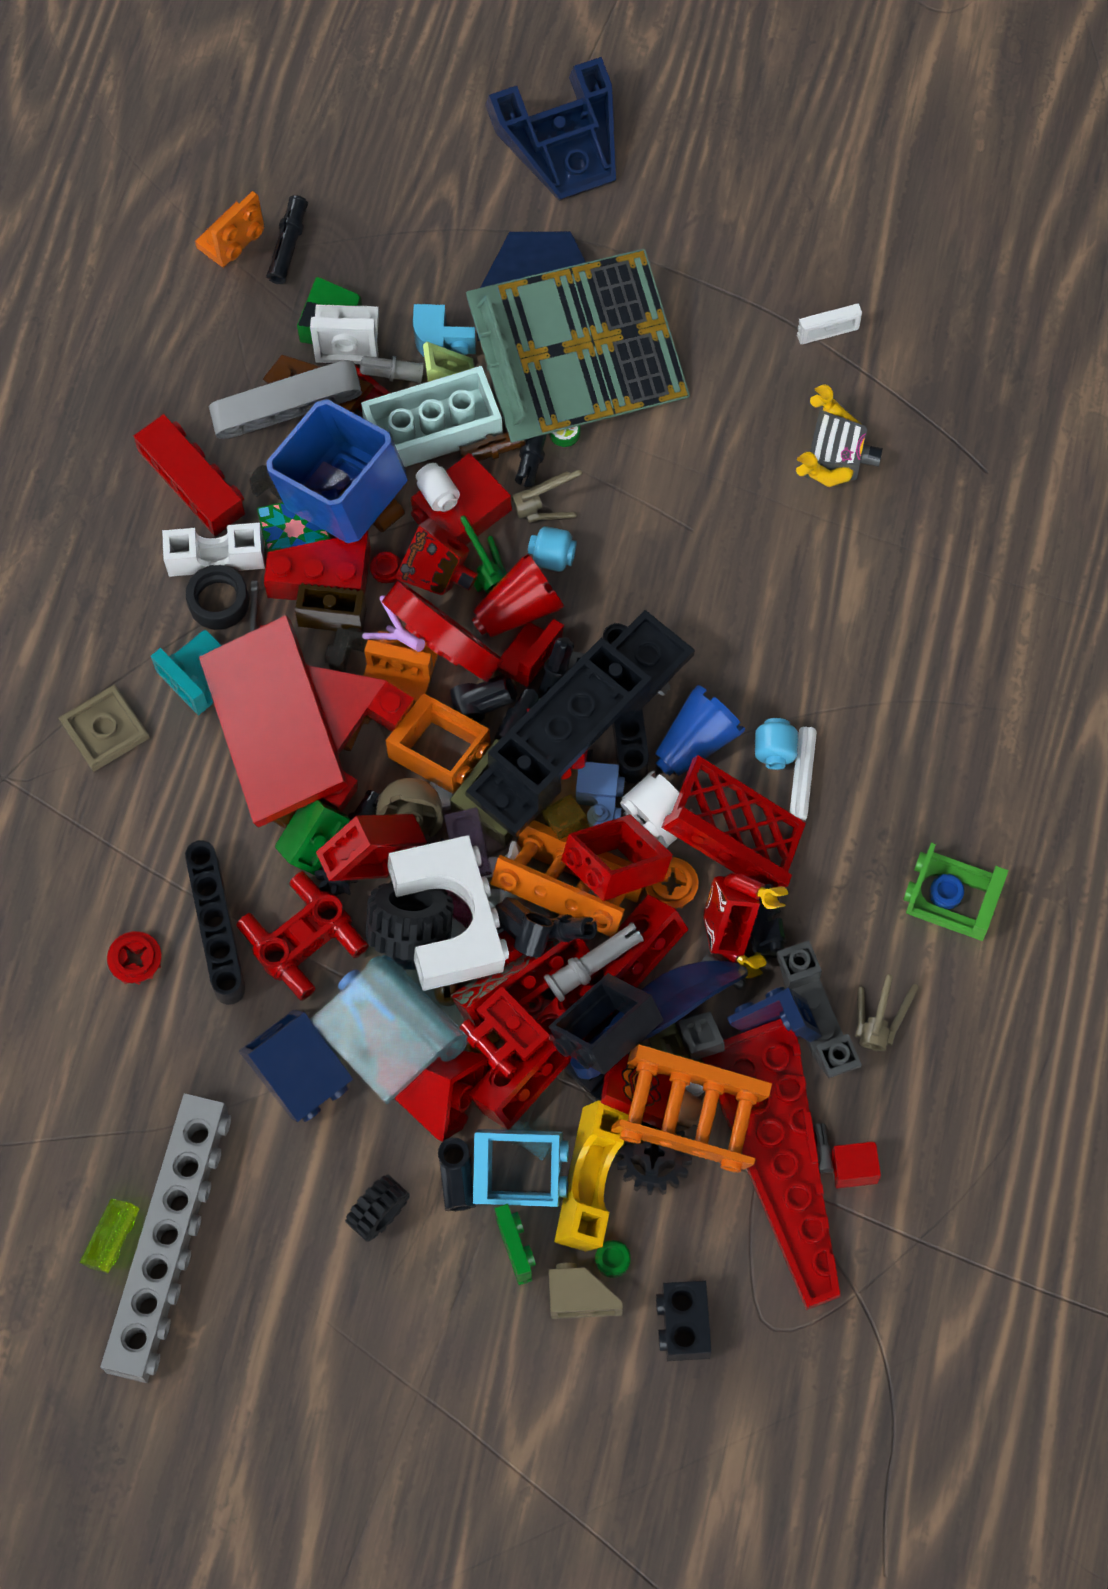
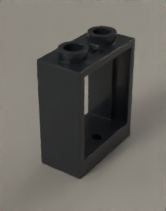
(594, 1007)

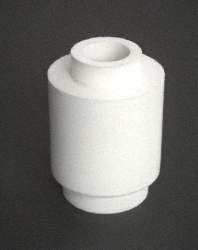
(437, 487)

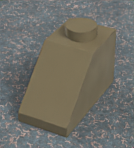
(580, 1294)

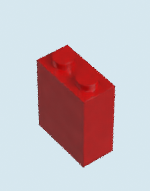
(480, 500)

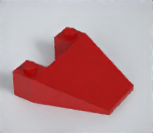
(345, 703)

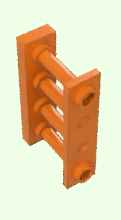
(552, 894)
(714, 1083)

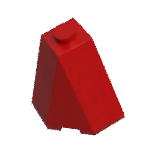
(441, 1093)

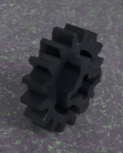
(640, 1155)

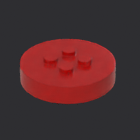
(441, 632)

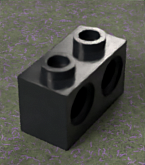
(692, 1320)

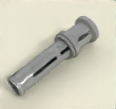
(579, 970)

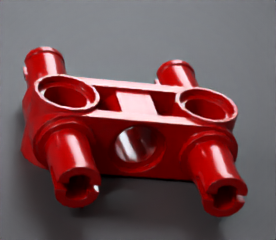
(302, 935)

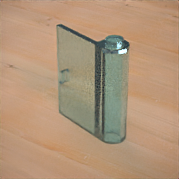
(392, 1023)

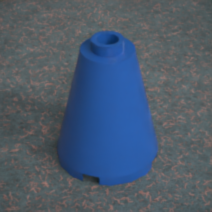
(698, 730)

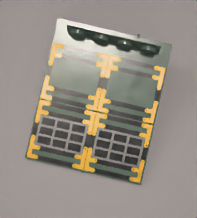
(577, 345)

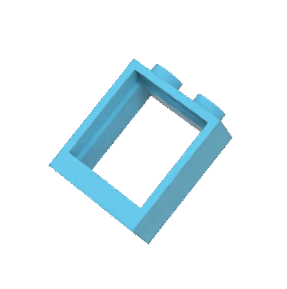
(483, 1168)

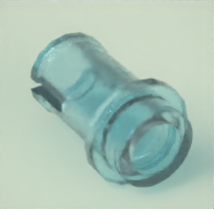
(539, 1149)

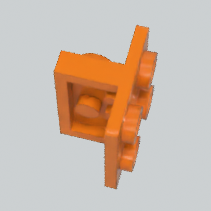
(400, 665)

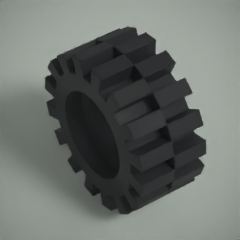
(377, 1208)

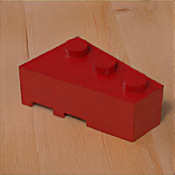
(319, 563)

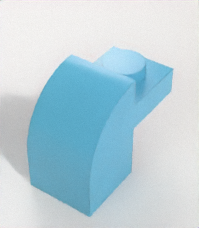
(431, 327)

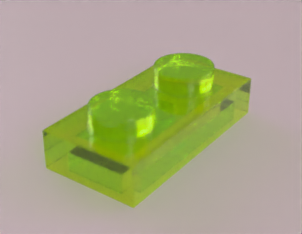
(109, 1235)

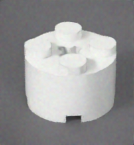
(650, 804)

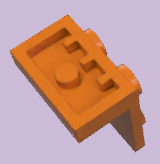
(233, 231)

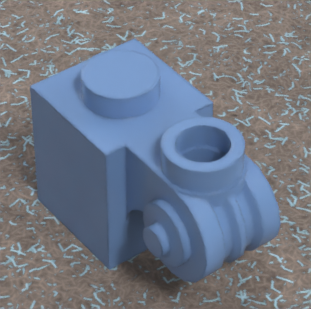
(599, 787)

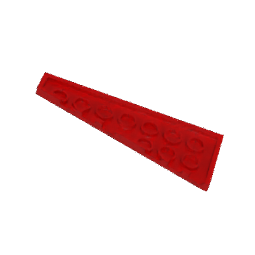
(784, 1154)

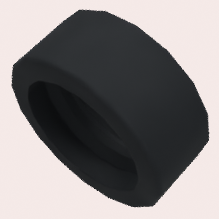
(209, 576)

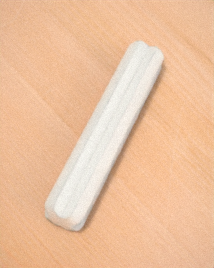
(803, 772)

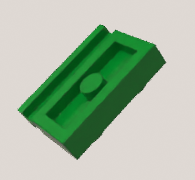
(520, 1257)

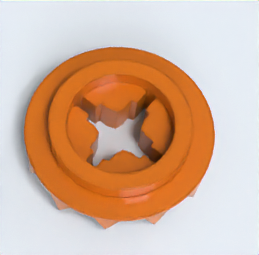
(684, 875)

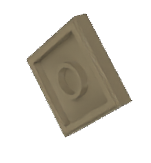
(104, 728)

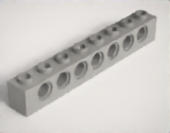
(193, 1115)

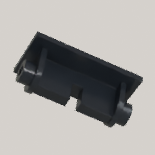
(767, 934)

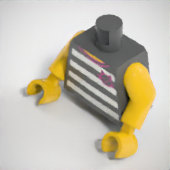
(836, 444)

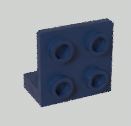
(778, 1004)

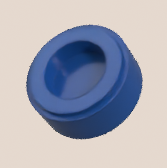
(946, 891)

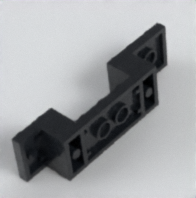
(572, 715)

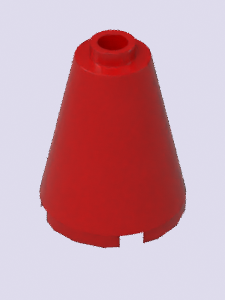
(516, 600)

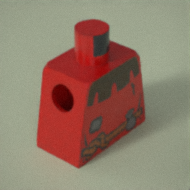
(436, 560)

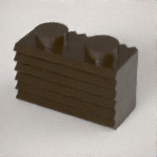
(330, 608)

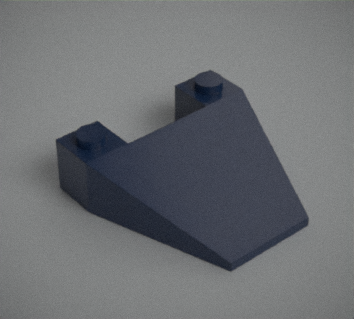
(566, 145)
(532, 254)

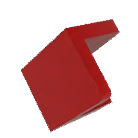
(856, 1165)

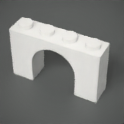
(455, 868)

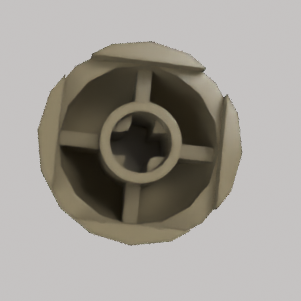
(415, 798)

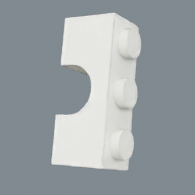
(188, 552)

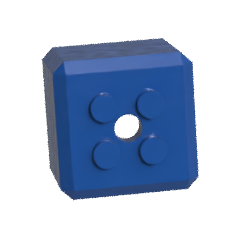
(350, 445)

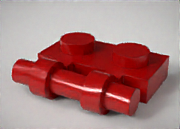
(512, 1024)

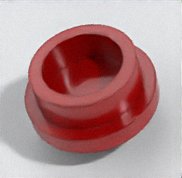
(384, 567)

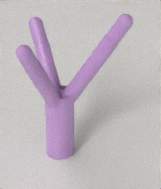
(396, 633)

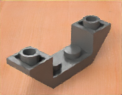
(802, 974)

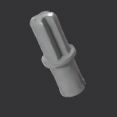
(391, 368)

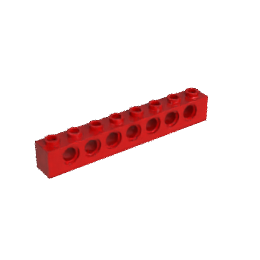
(509, 1098)

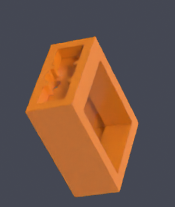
(413, 725)

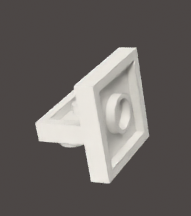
(344, 333)

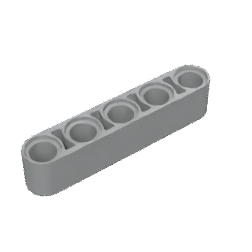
(284, 399)

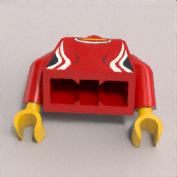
(731, 916)

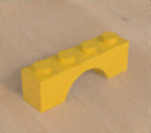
(583, 1212)

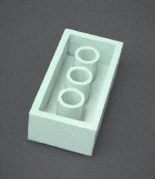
(437, 415)

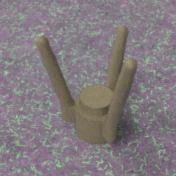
(528, 501)
(875, 1033)

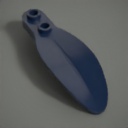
(677, 995)

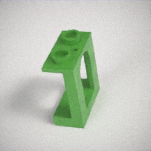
(934, 864)

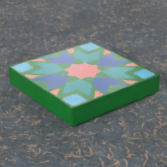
(285, 529)

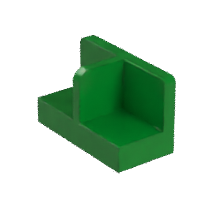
(308, 832)

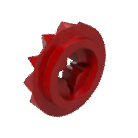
(138, 943)

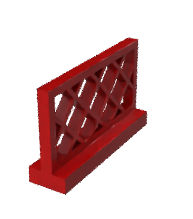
(728, 849)

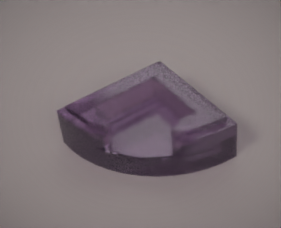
(327, 478)

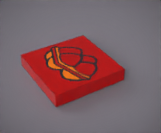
(620, 1088)

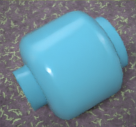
(552, 548)
(776, 743)

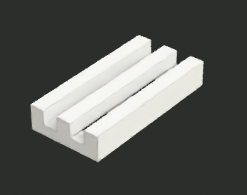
(829, 324)

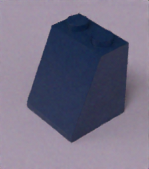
(297, 1065)

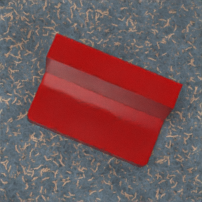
(530, 651)

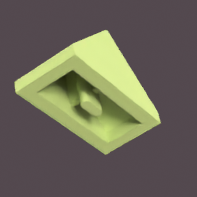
(444, 362)

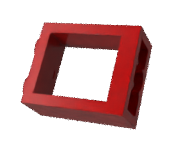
(624, 833)
(365, 843)

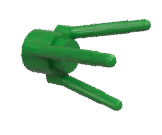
(488, 573)

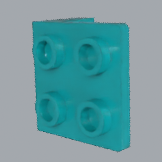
(184, 671)

